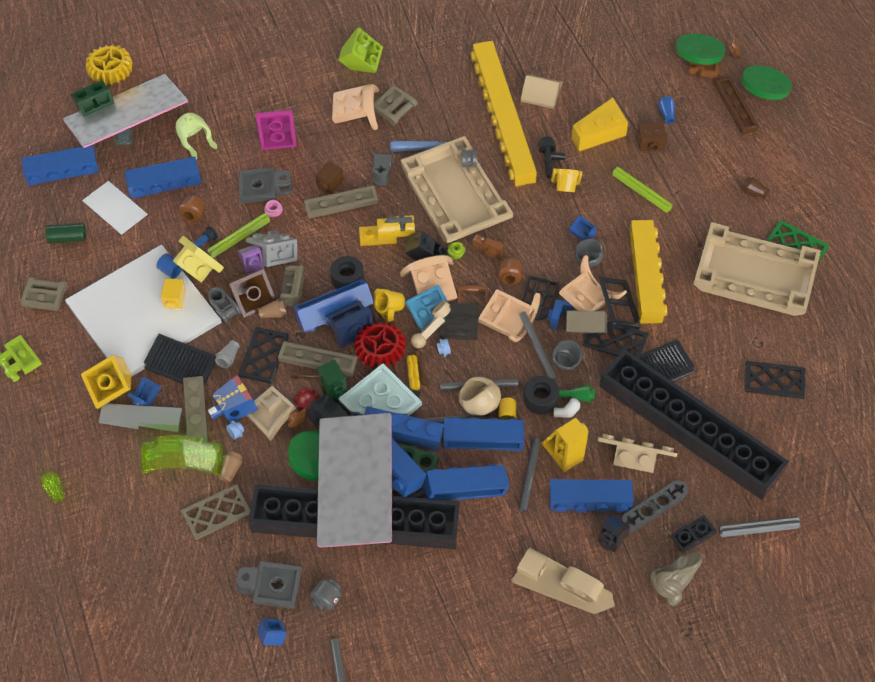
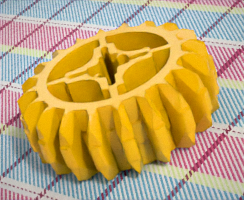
(109, 64)

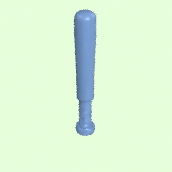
(402, 146)

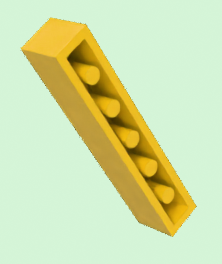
(647, 272)

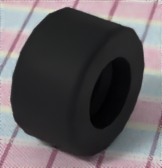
(346, 264)
(543, 384)

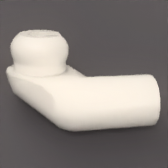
(569, 410)

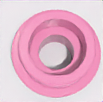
(273, 204)

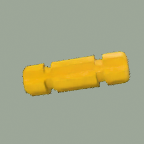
(413, 372)

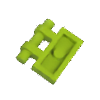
(23, 356)

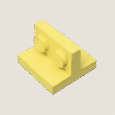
(195, 260)

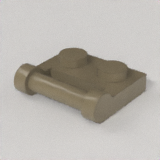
(390, 101)
(43, 298)

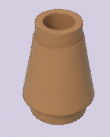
(273, 310)
(230, 466)

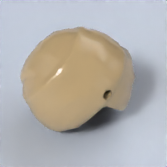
(479, 396)

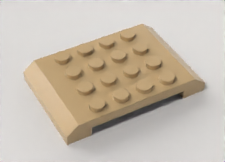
(454, 196)
(756, 271)

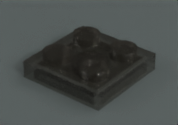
(460, 322)

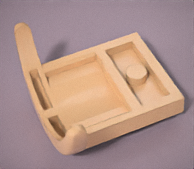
(355, 104)
(431, 272)
(585, 292)
(503, 314)

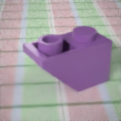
(251, 258)

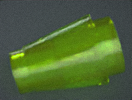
(52, 485)

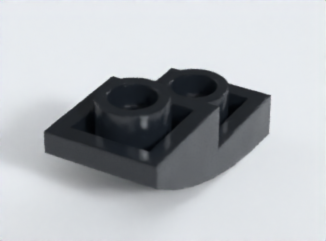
(693, 534)

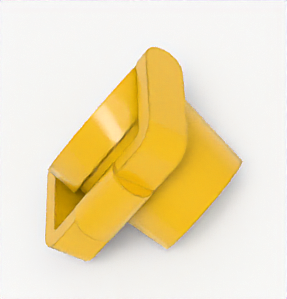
(566, 179)
(388, 302)

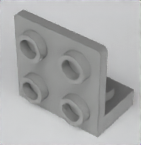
(275, 247)

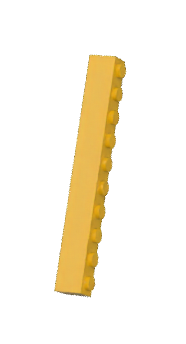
(503, 113)

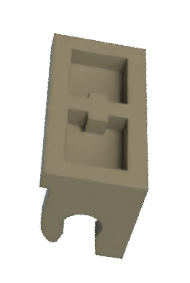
(292, 285)
(586, 322)

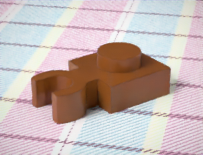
(706, 70)
(491, 247)

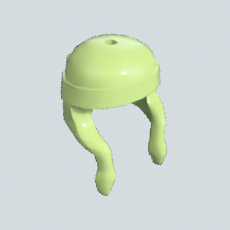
(189, 125)

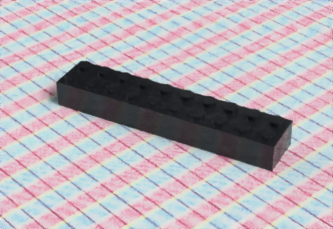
(693, 424)
(295, 513)

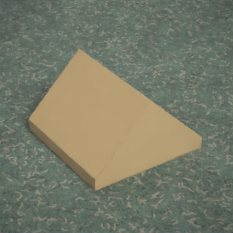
(540, 91)

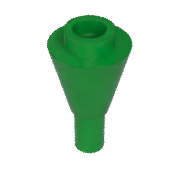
(582, 393)

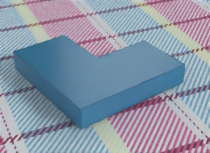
(422, 304)

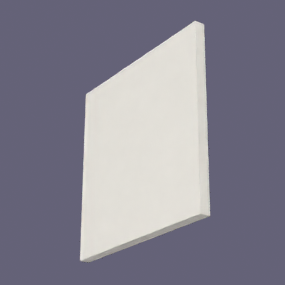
(127, 311)

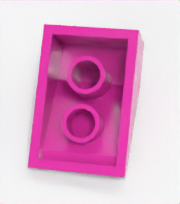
(276, 129)

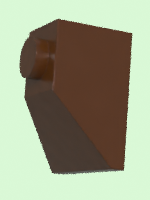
(250, 291)

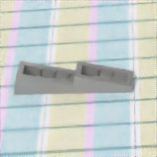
(146, 416)

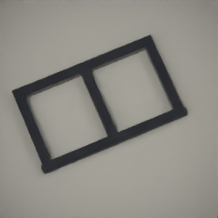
(630, 302)

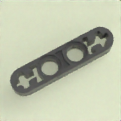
(655, 507)

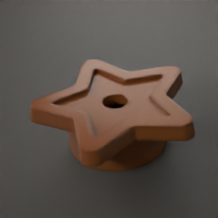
(735, 48)
(297, 418)

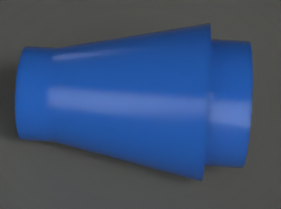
(667, 108)

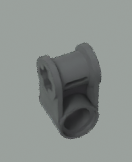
(381, 168)
(225, 306)

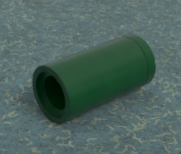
(65, 233)

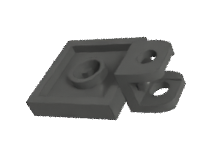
(269, 185)
(260, 582)

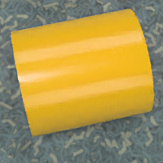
(507, 409)

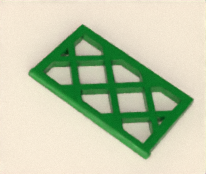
(793, 232)

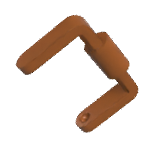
(473, 289)

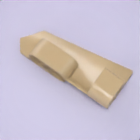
(562, 583)

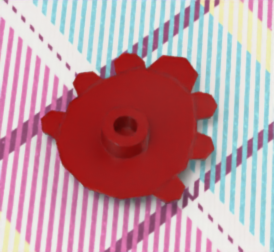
(304, 398)

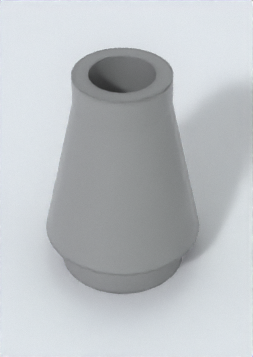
(226, 356)

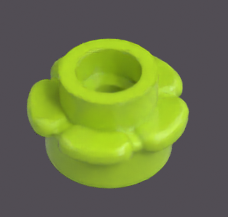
(456, 254)

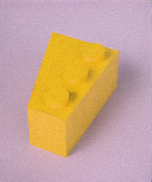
(600, 126)
(567, 444)

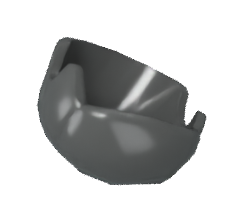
(592, 249)
(567, 355)

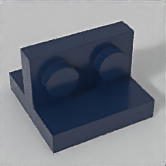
(349, 321)

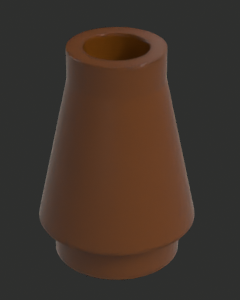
(754, 187)

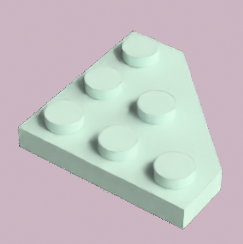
(381, 391)

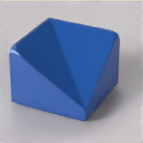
(271, 632)

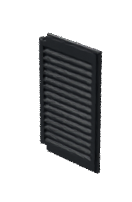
(178, 360)
(669, 361)

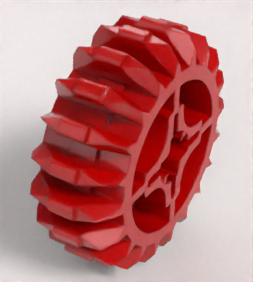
(372, 338)

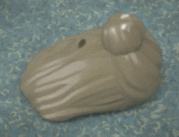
(674, 578)

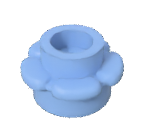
(443, 347)
(235, 430)

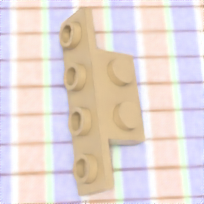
(634, 455)

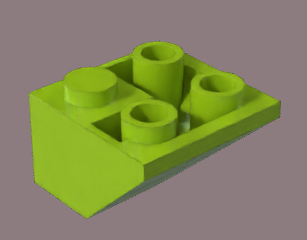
(361, 52)

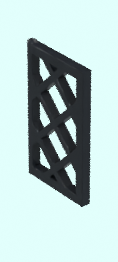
(628, 333)
(256, 375)
(785, 392)

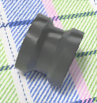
(469, 158)

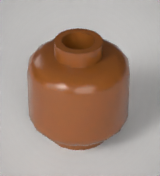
(192, 208)
(510, 271)

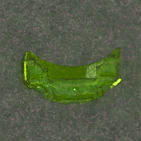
(181, 452)

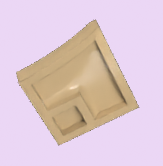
(272, 412)

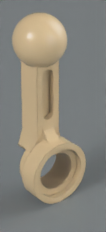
(441, 310)

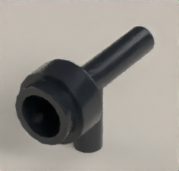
(547, 146)

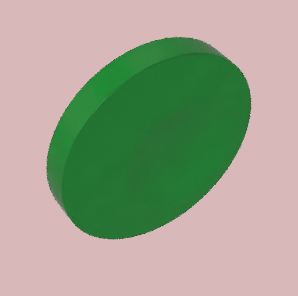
(700, 49)
(766, 82)
(304, 454)

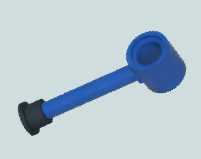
(170, 268)

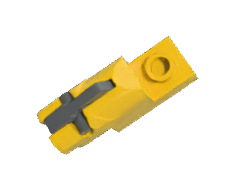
(387, 230)

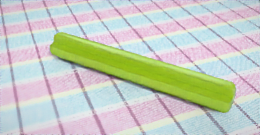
(642, 189)
(238, 235)

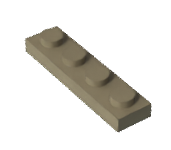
(341, 202)
(315, 357)
(195, 407)

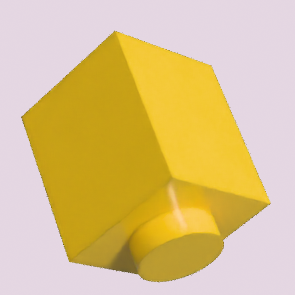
(173, 293)

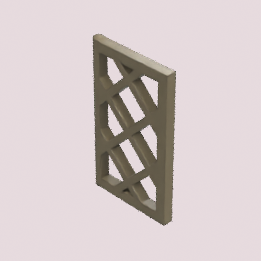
(231, 518)

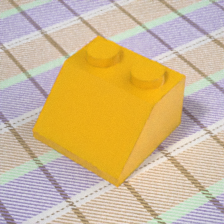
(107, 380)

